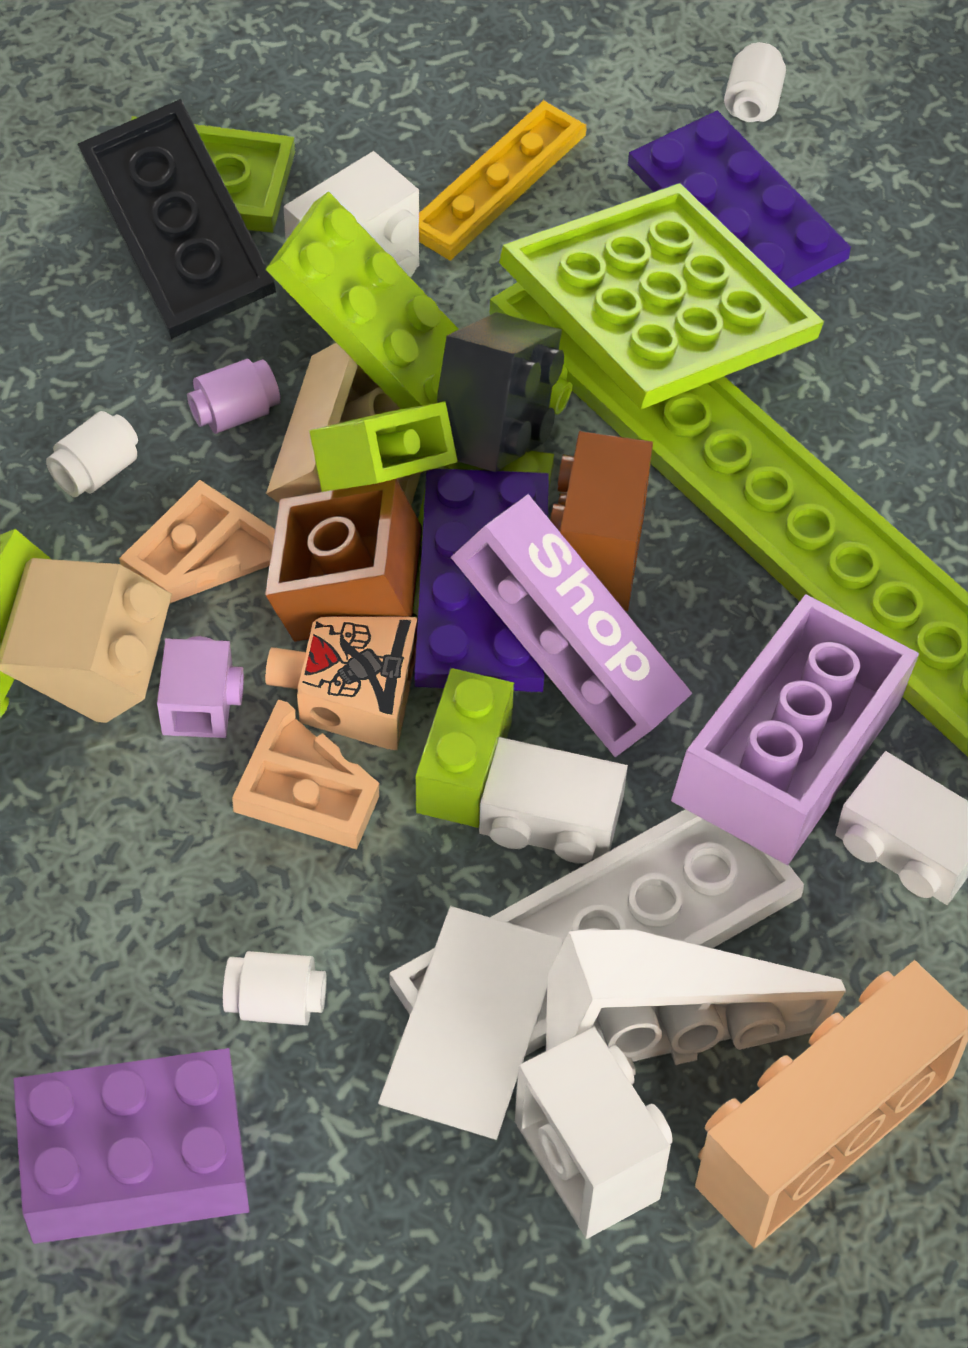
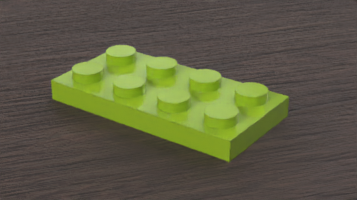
(365, 302)

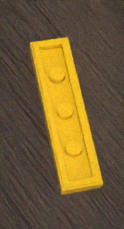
(498, 179)

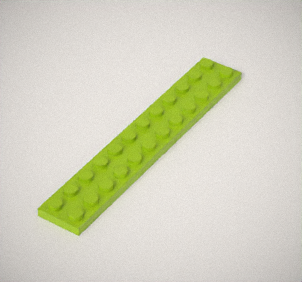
(791, 518)

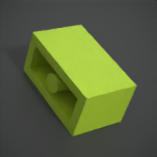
(383, 446)
(462, 746)

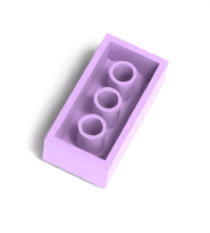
(794, 728)

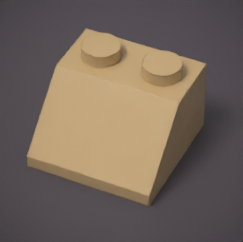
(85, 634)

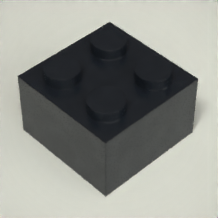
(500, 388)

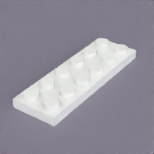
(668, 881)

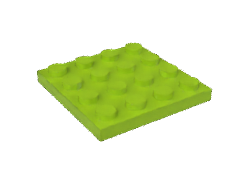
(660, 294)

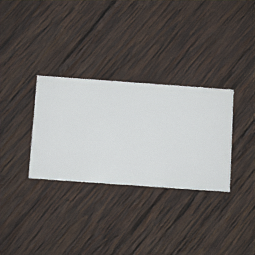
(471, 1023)

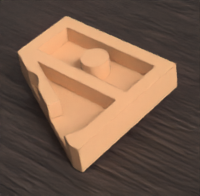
(200, 544)
(305, 783)

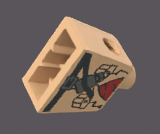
(351, 676)

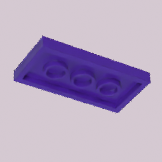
(743, 195)
(453, 618)

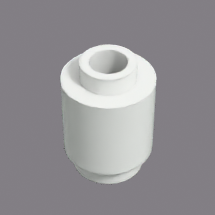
(755, 83)
(93, 453)
(273, 988)

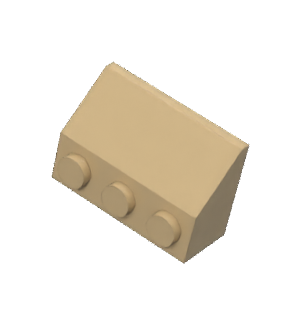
(331, 393)

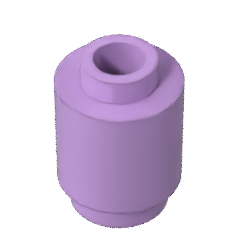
(233, 395)

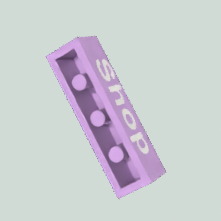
(571, 625)

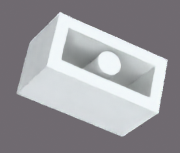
(552, 800)
(909, 828)

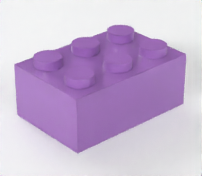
(129, 1146)

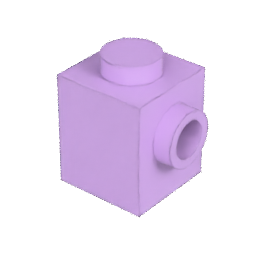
(198, 687)

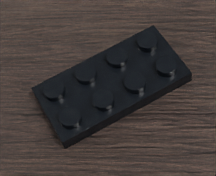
(176, 218)

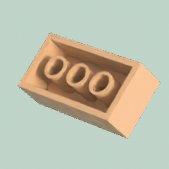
(831, 1101)

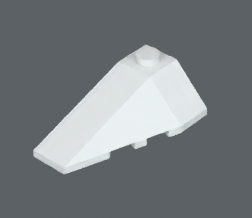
(677, 996)

